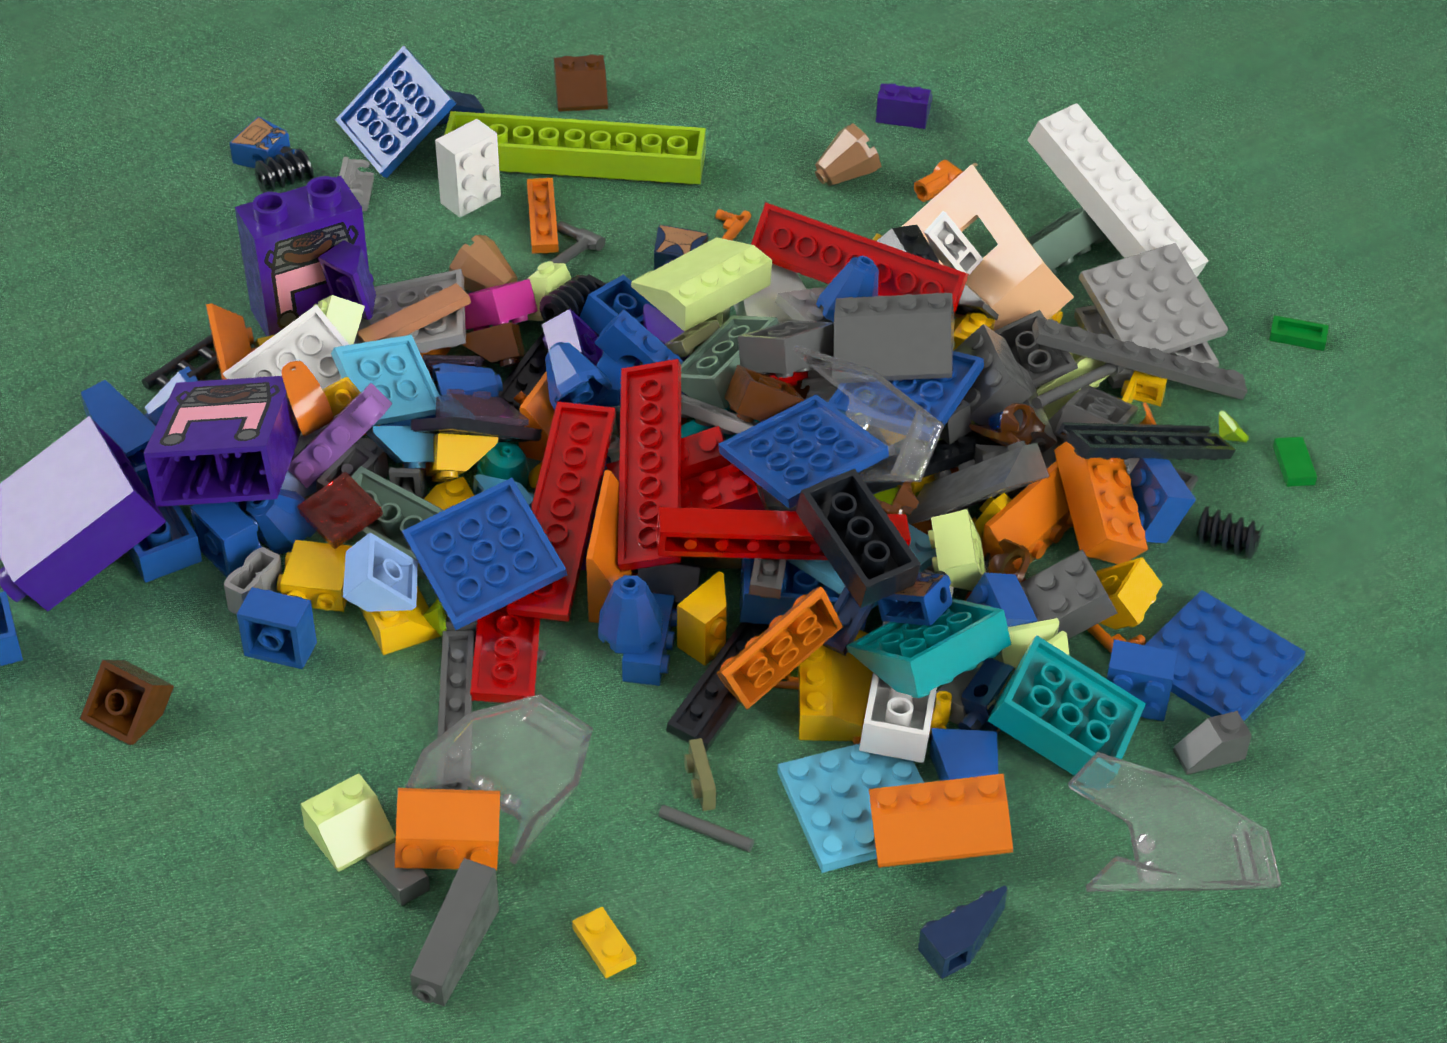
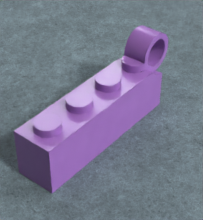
(339, 435)

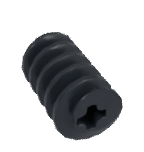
(283, 168)
(567, 296)
(1229, 533)

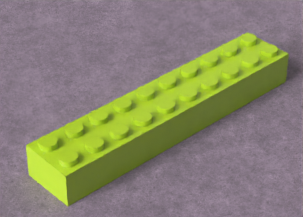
(594, 147)

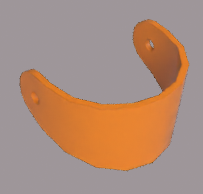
(306, 398)

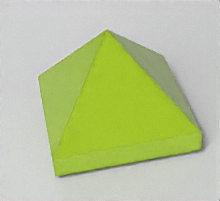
(1230, 429)
(436, 617)

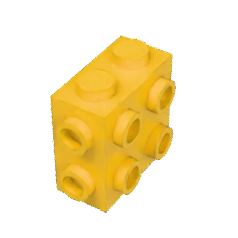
(315, 574)

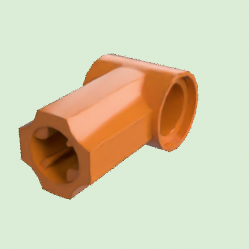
(935, 182)

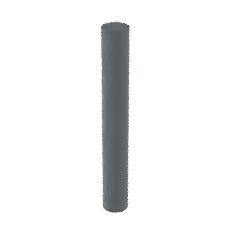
(706, 828)

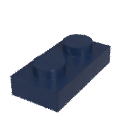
(852, 619)

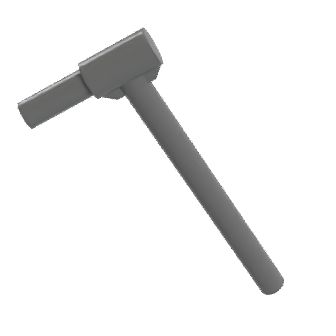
(584, 238)

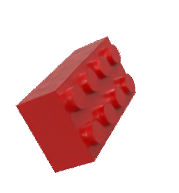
(722, 490)

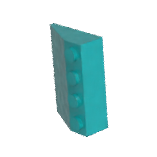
(923, 657)
(1065, 708)

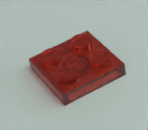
(340, 510)

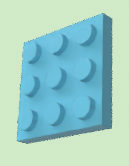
(395, 370)

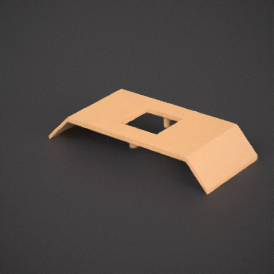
(1010, 275)

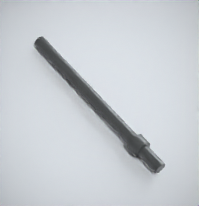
(1076, 384)

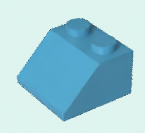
(404, 445)

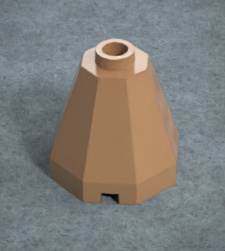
(847, 157)
(482, 265)

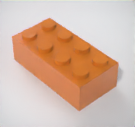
(1101, 506)

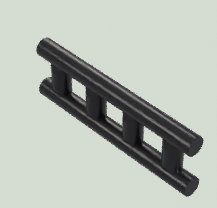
(182, 361)

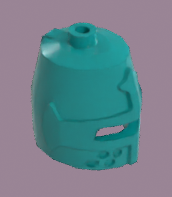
(505, 462)

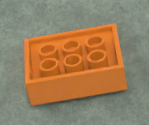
(603, 548)
(780, 647)

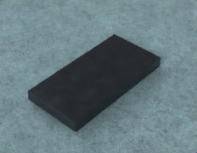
(463, 426)

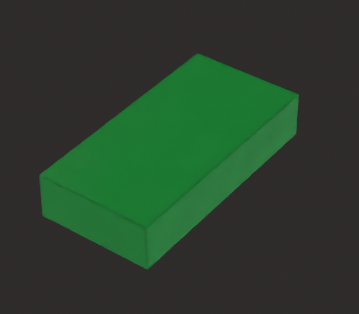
(1299, 333)
(1294, 461)

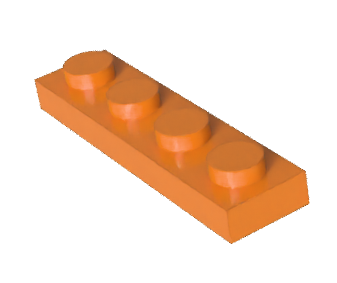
(542, 215)

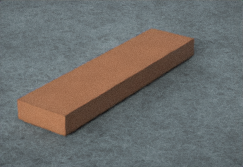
(417, 315)

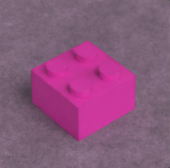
(499, 305)

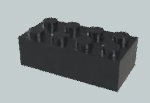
(858, 538)

